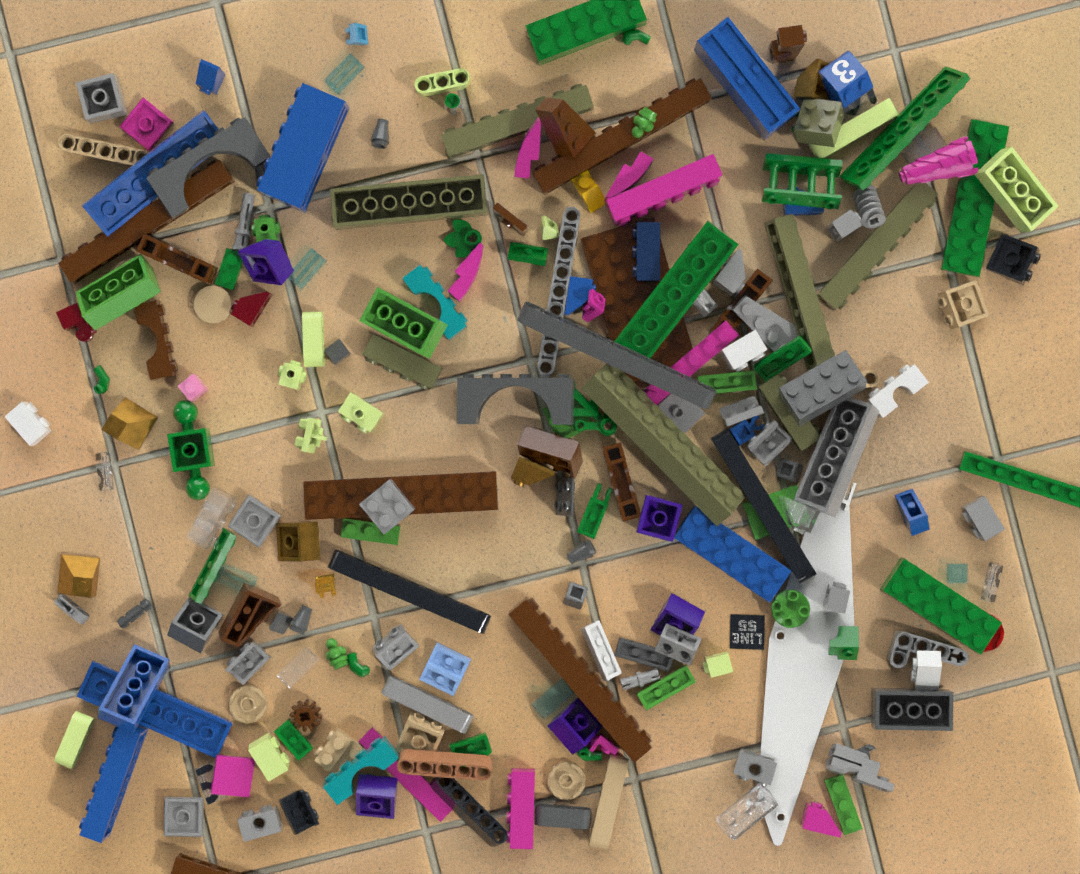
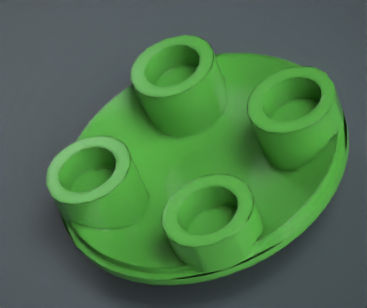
(790, 608)

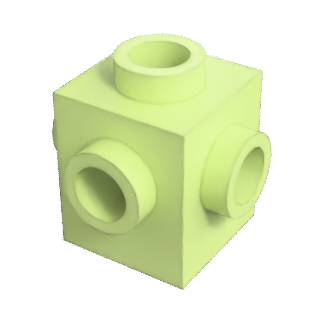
(298, 378)

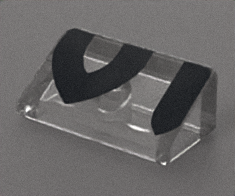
(860, 105)
(104, 471)
(991, 582)
(205, 774)

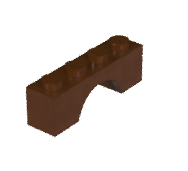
(788, 44)
(177, 259)
(753, 289)
(161, 363)
(621, 481)

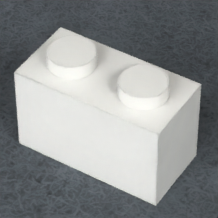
(28, 423)
(926, 670)

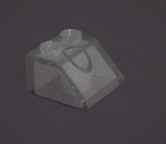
(798, 515)

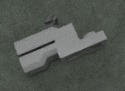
(857, 763)

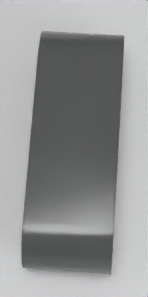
(562, 816)

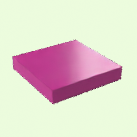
(146, 124)
(232, 775)

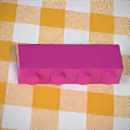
(522, 808)

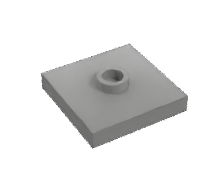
(681, 412)
(254, 521)
(183, 816)

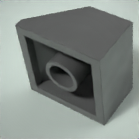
(194, 625)

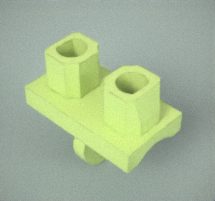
(312, 435)

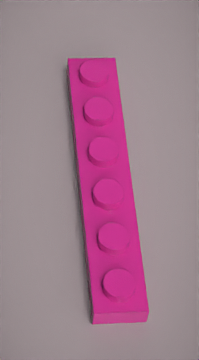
(697, 357)

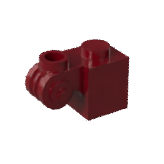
(71, 318)

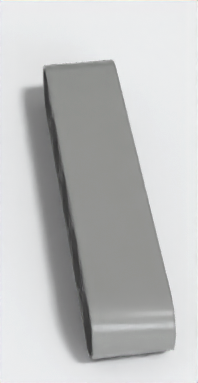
(427, 704)

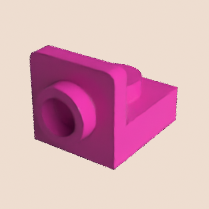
(593, 306)
(606, 744)

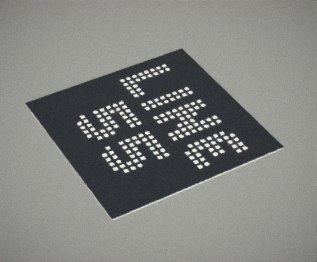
(747, 631)

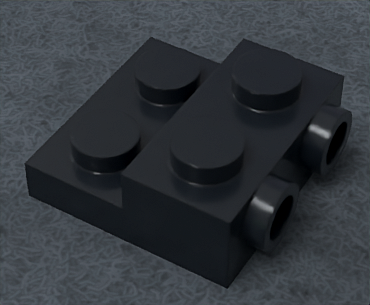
(1014, 259)

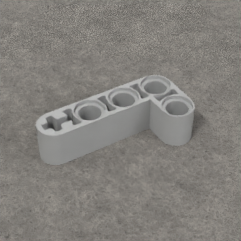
(930, 645)

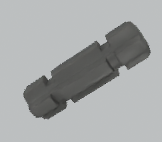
(134, 613)

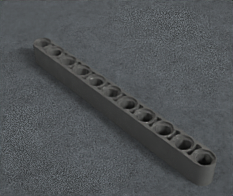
(616, 355)

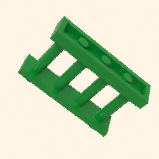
(802, 165)

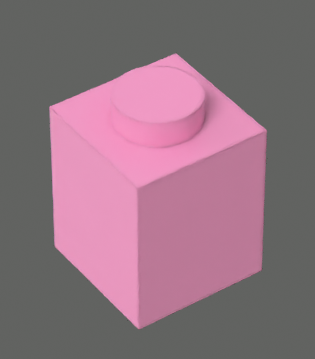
(193, 387)

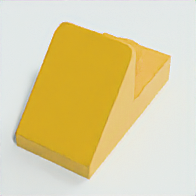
(589, 191)

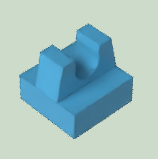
(358, 34)

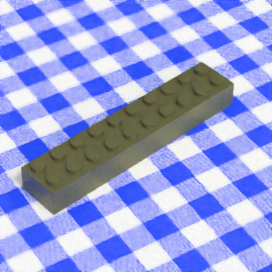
(664, 443)

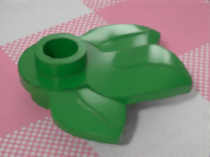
(460, 238)

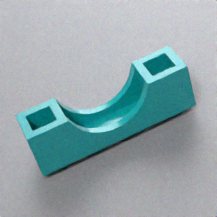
(421, 283)
(379, 755)

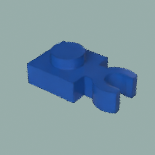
(744, 431)

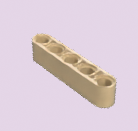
(97, 150)
(608, 802)

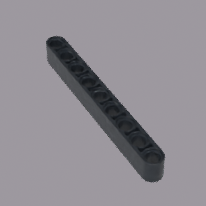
(763, 506)
(409, 591)

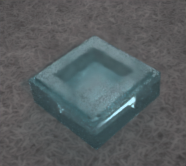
(957, 573)

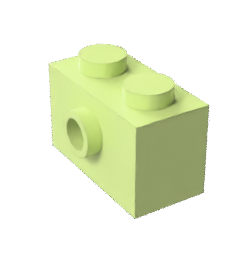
(361, 413)
(269, 756)

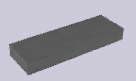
(642, 654)

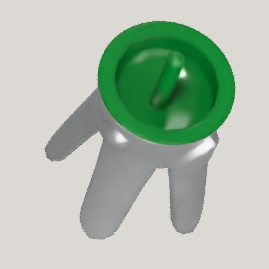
(452, 101)

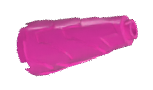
(944, 163)

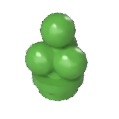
(643, 122)
(336, 655)

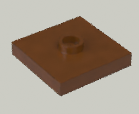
(509, 219)

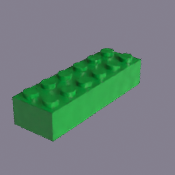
(583, 27)
(940, 605)

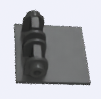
(565, 496)

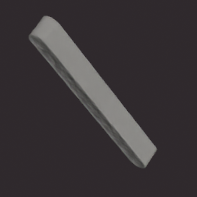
(560, 282)

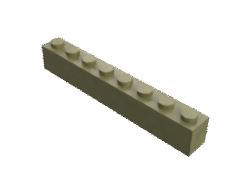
(508, 123)
(876, 245)
(799, 288)

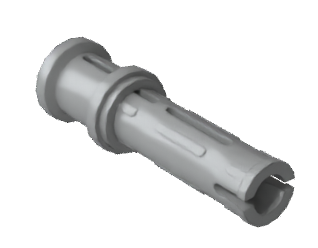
(243, 232)

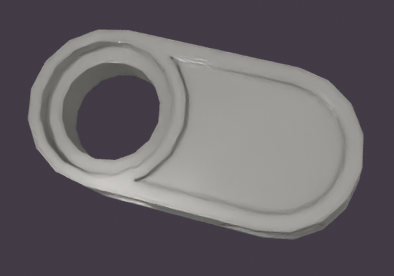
(71, 609)

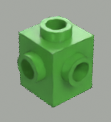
(263, 222)

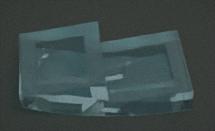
(552, 698)

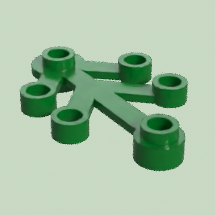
(590, 409)

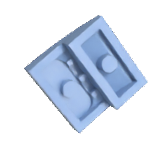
(445, 669)

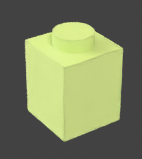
(717, 664)

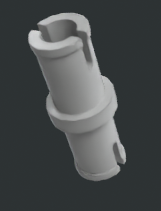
(639, 679)

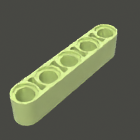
(858, 128)

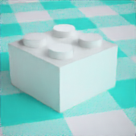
(741, 351)

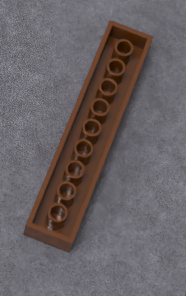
(425, 492)
(580, 679)

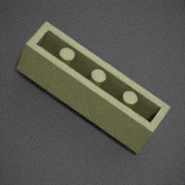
(402, 361)
(803, 435)

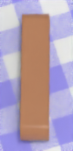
(435, 765)

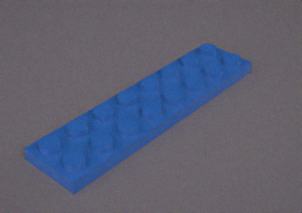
(130, 190)
(164, 714)

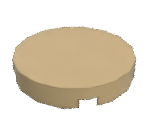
(213, 304)
(248, 704)
(566, 780)

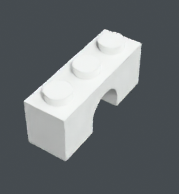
(909, 378)

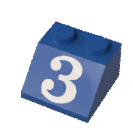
(845, 79)

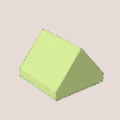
(548, 228)

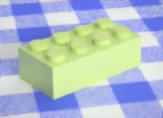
(1016, 190)

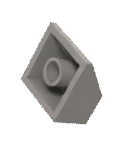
(732, 275)

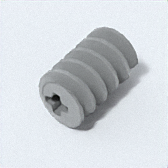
(869, 207)

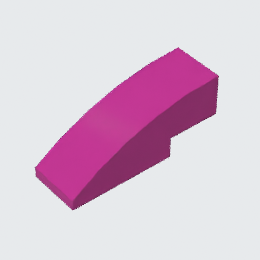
(529, 150)
(630, 175)
(467, 273)

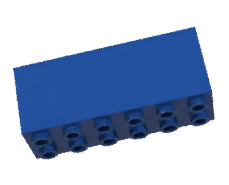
(746, 78)
(302, 147)

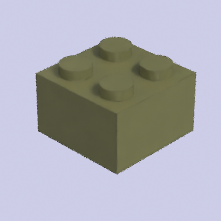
(819, 122)

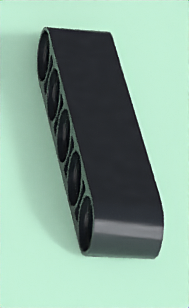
(478, 810)

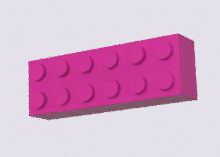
(664, 189)

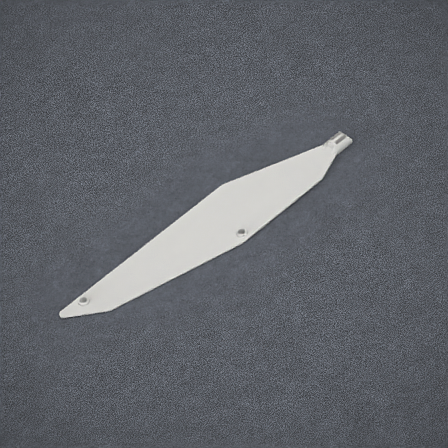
(799, 667)

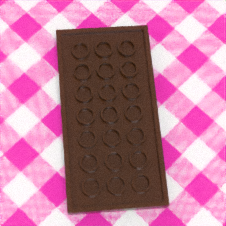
(611, 270)

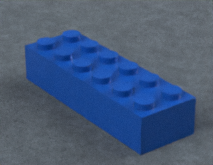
(732, 554)
(112, 783)

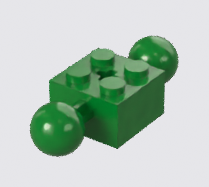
(179, 443)

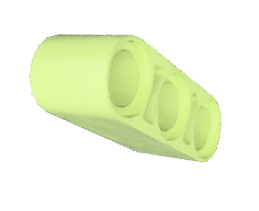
(433, 79)
(313, 339)
(74, 740)

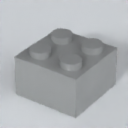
(101, 98)
(387, 506)

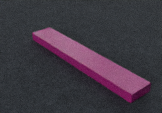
(415, 784)

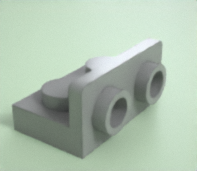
(740, 411)
(394, 647)

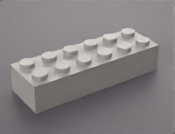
(836, 456)

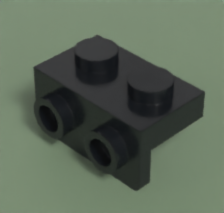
(299, 811)

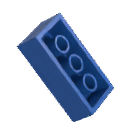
(133, 688)

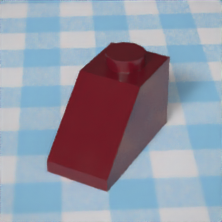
(250, 307)

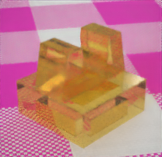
(324, 584)

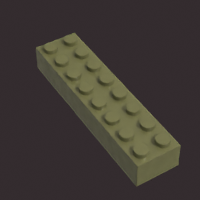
(409, 202)

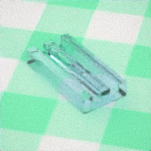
(355, 62)
(317, 256)
(225, 566)

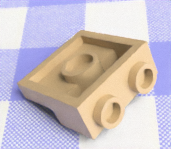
(962, 305)
(420, 734)
(337, 750)

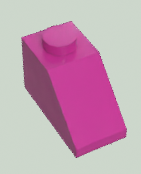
(818, 820)

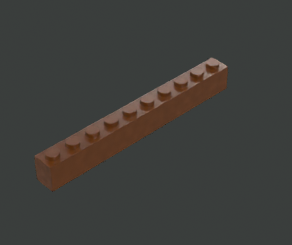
(620, 137)
(147, 221)

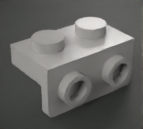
(769, 443)
(248, 662)

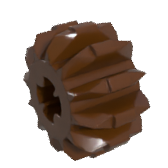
(308, 722)

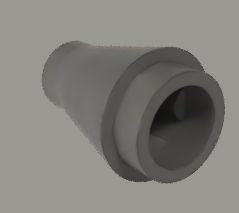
(380, 136)
(581, 552)
(301, 620)

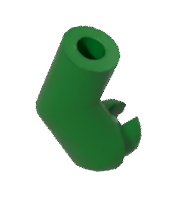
(635, 34)
(103, 380)
(355, 667)
(587, 755)

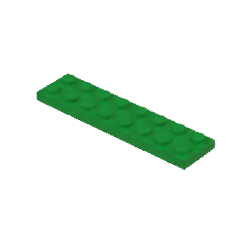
(905, 127)
(973, 204)
(677, 290)

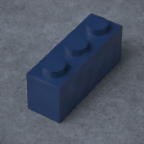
(646, 252)

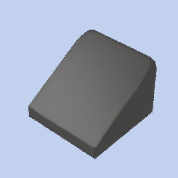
(337, 352)
(789, 470)
(575, 595)
(281, 622)

